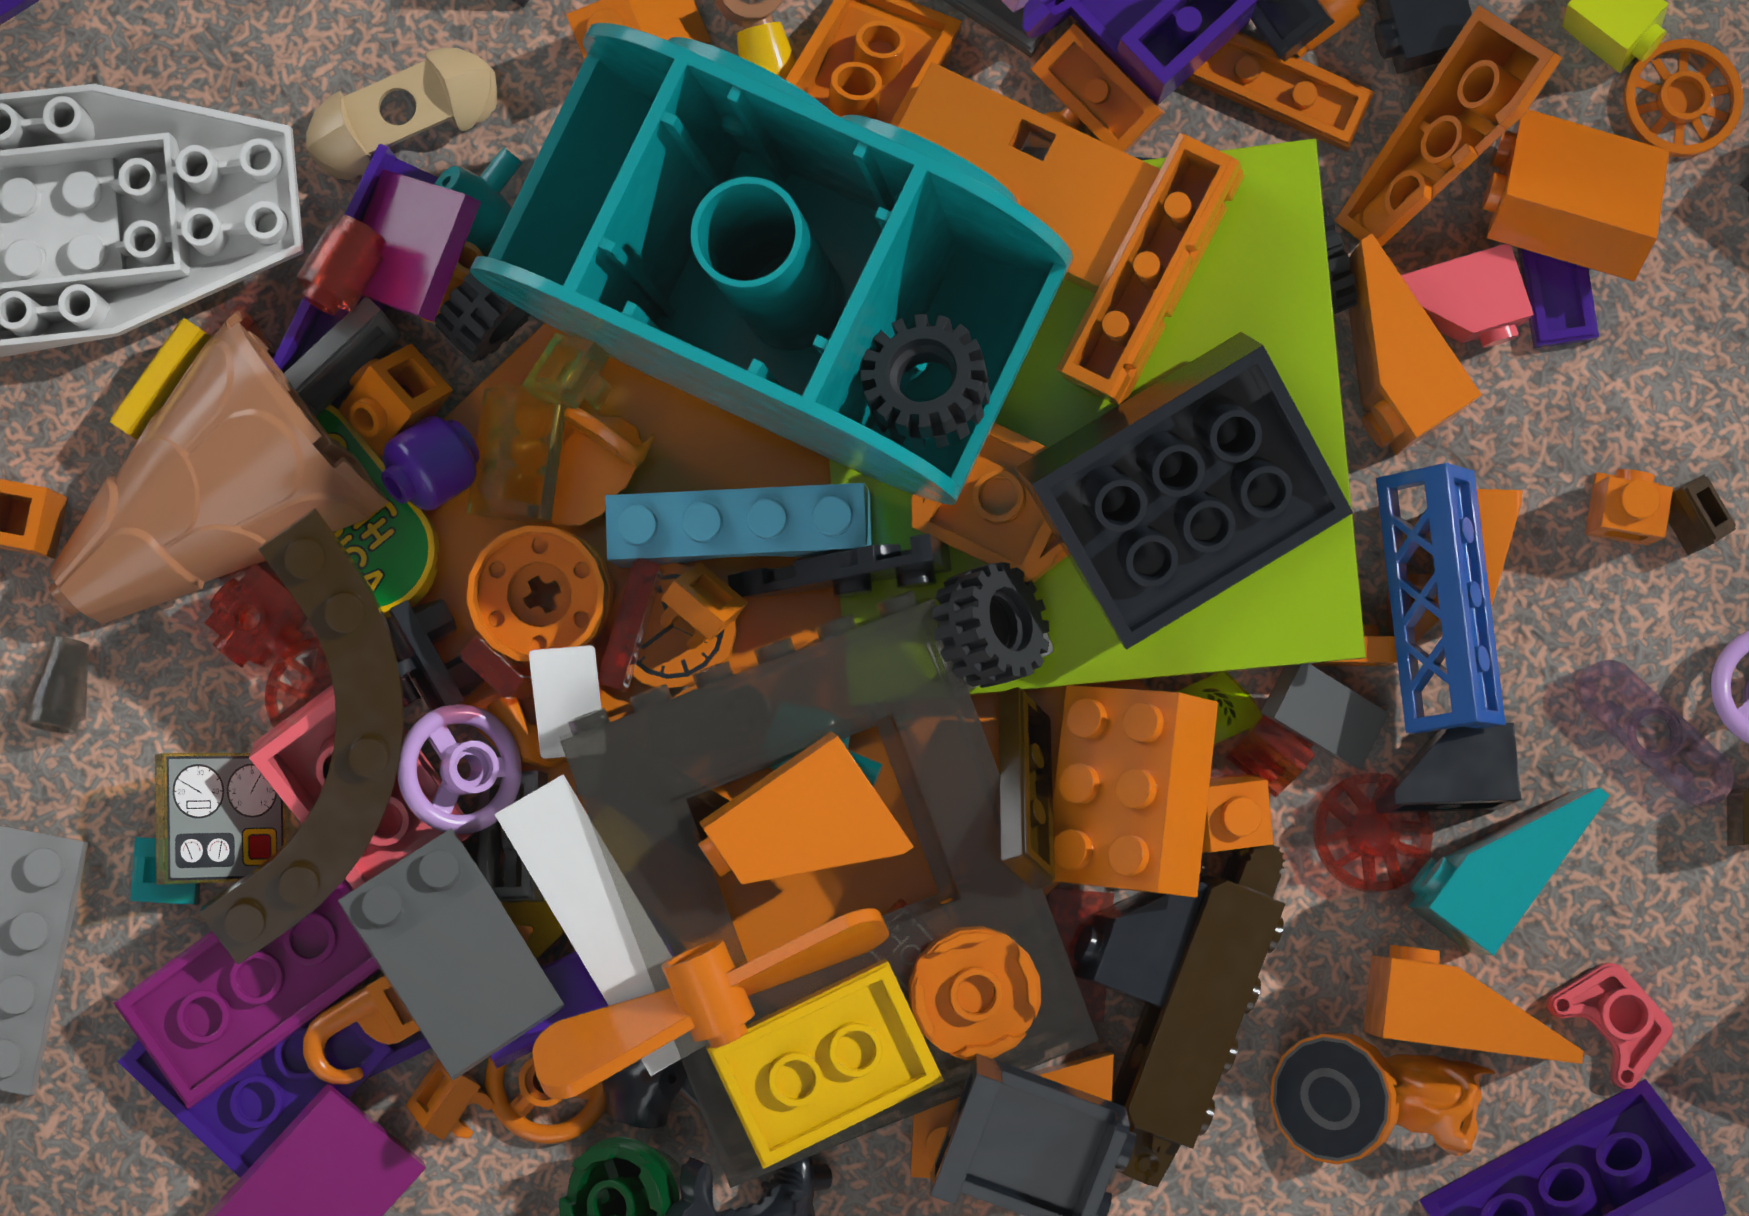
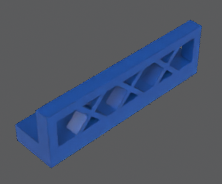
(1462, 596)

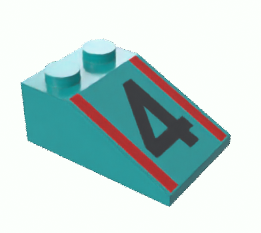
(1492, 881)

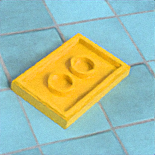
(825, 1063)

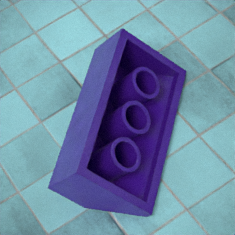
(1605, 1162)

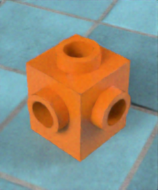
(393, 396)

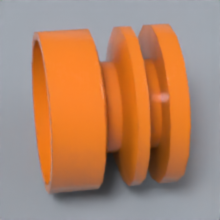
(505, 584)

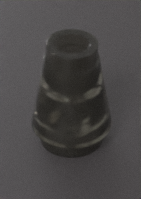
(59, 688)

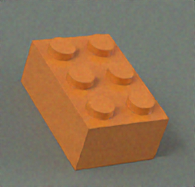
(1132, 789)

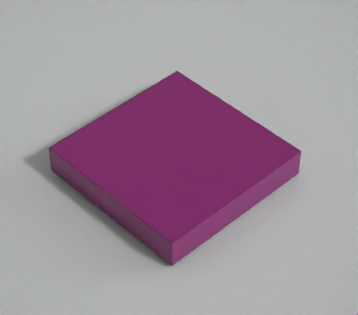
(423, 237)

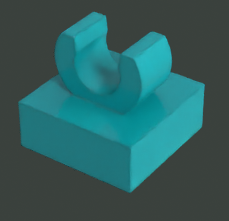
(144, 879)

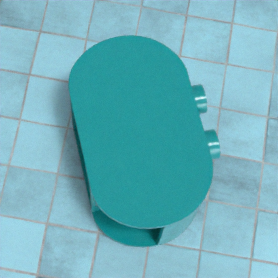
(763, 244)

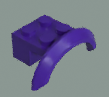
(1149, 39)

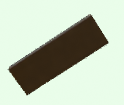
(1026, 789)

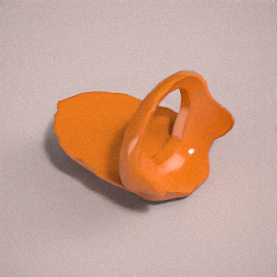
(595, 463)
(1437, 1098)

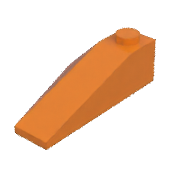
(1461, 111)

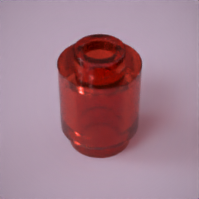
(341, 265)

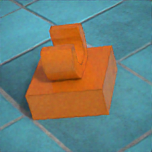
(702, 602)
(441, 1101)

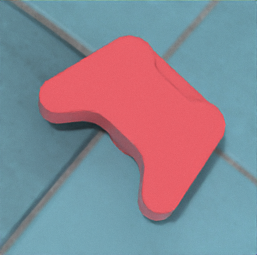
(1621, 1014)

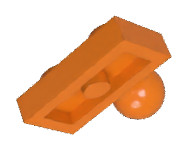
(1095, 91)

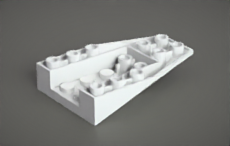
(132, 210)

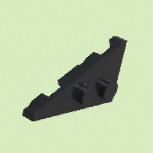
(850, 570)

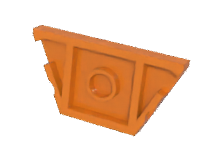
(995, 511)

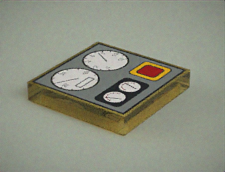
(213, 818)

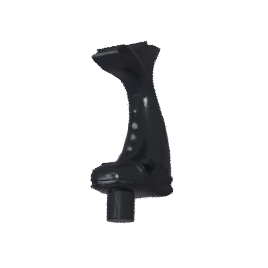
(785, 1195)

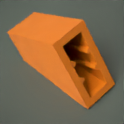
(803, 819)

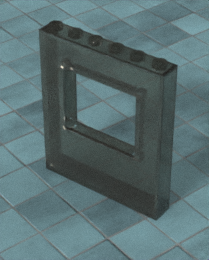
(739, 721)

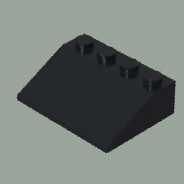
(1185, 488)

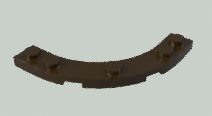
(365, 743)

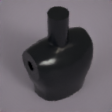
(643, 1099)

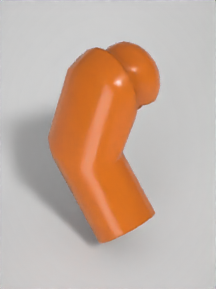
(525, 733)

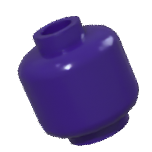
(430, 463)

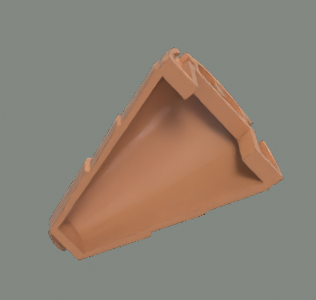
(209, 484)

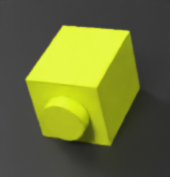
(1617, 28)

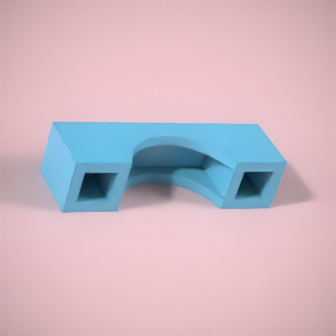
(737, 523)

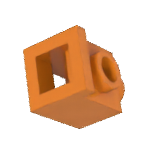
(1628, 507)

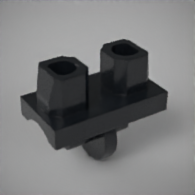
(413, 638)

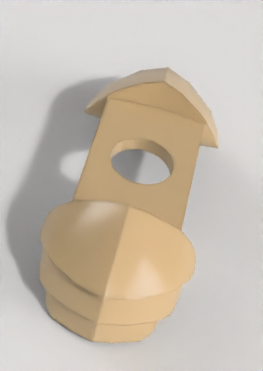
(445, 88)

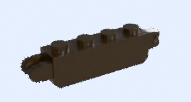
(1192, 1040)

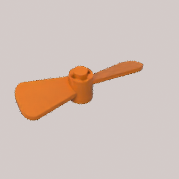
(703, 999)

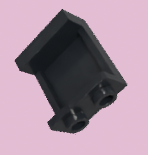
(1031, 1144)

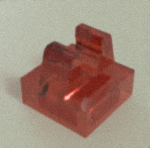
(1271, 754)

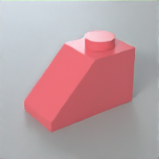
(1474, 296)

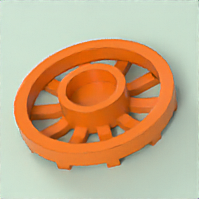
(1684, 97)

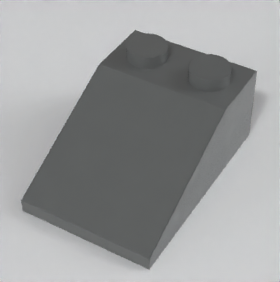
(451, 953)

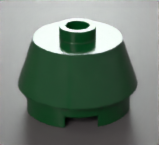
(622, 1180)

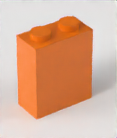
(1576, 194)

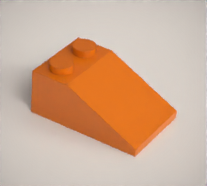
(873, 56)
(1402, 361)
(1445, 1006)

